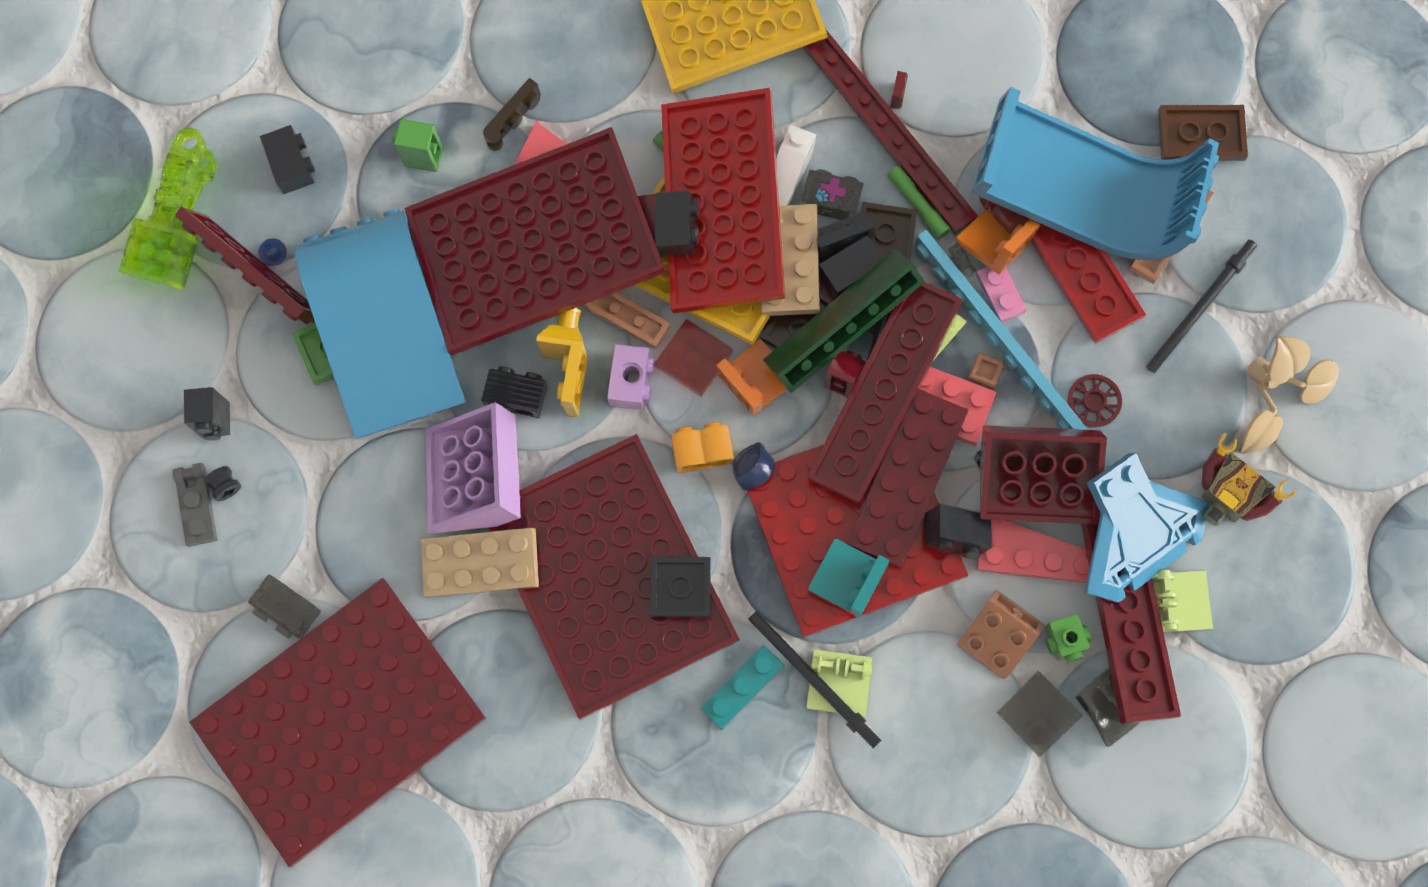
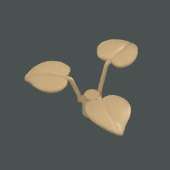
(1288, 358)

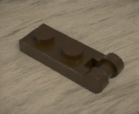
(511, 114)

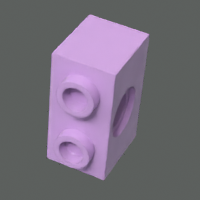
(625, 361)

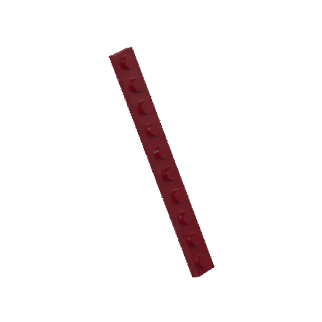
(891, 133)

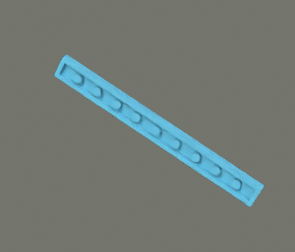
(997, 334)

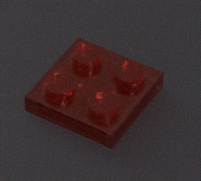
(693, 357)

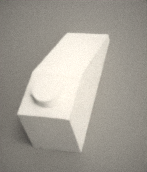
(792, 161)

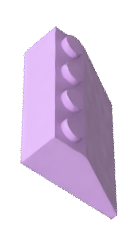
(472, 471)

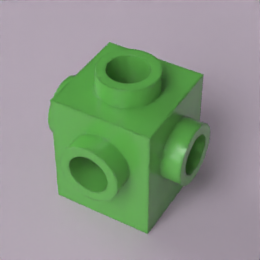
(1072, 629)

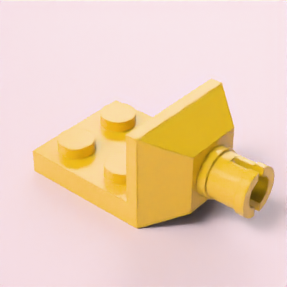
(566, 344)

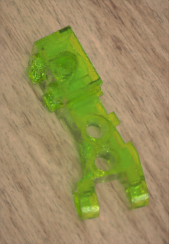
(160, 247)

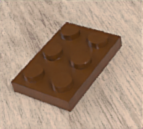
(1189, 126)

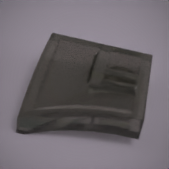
(1101, 706)
(1039, 713)

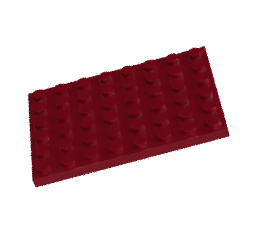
(533, 241)
(594, 575)
(337, 721)

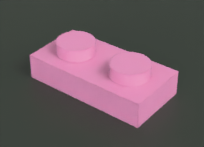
(1001, 294)

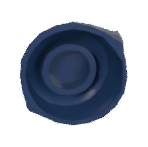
(753, 466)

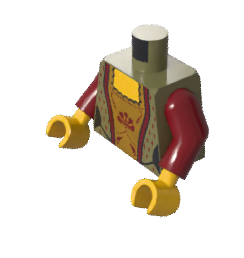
(1236, 488)

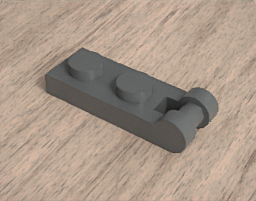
(195, 505)

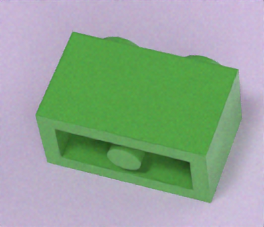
(418, 145)

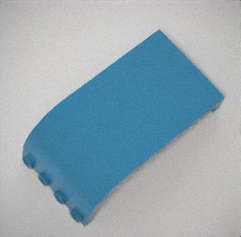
(1091, 186)
(378, 324)

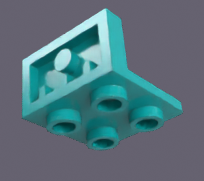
(848, 577)

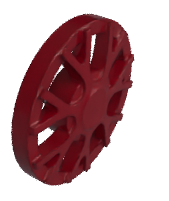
(1095, 400)

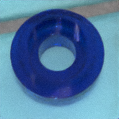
(276, 258)

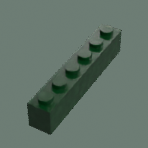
(844, 320)

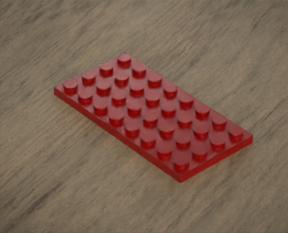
(727, 161)

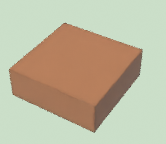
(986, 371)

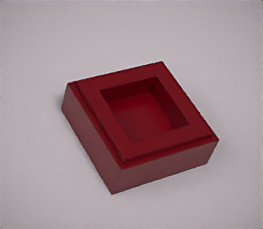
(899, 90)

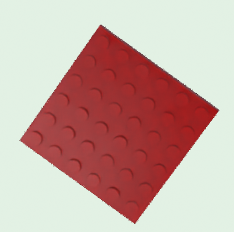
(802, 524)

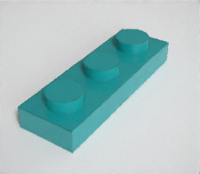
(742, 687)

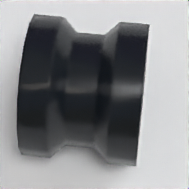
(222, 483)

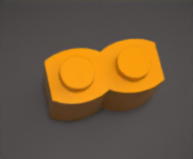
(702, 447)

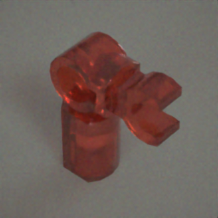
(1008, 219)

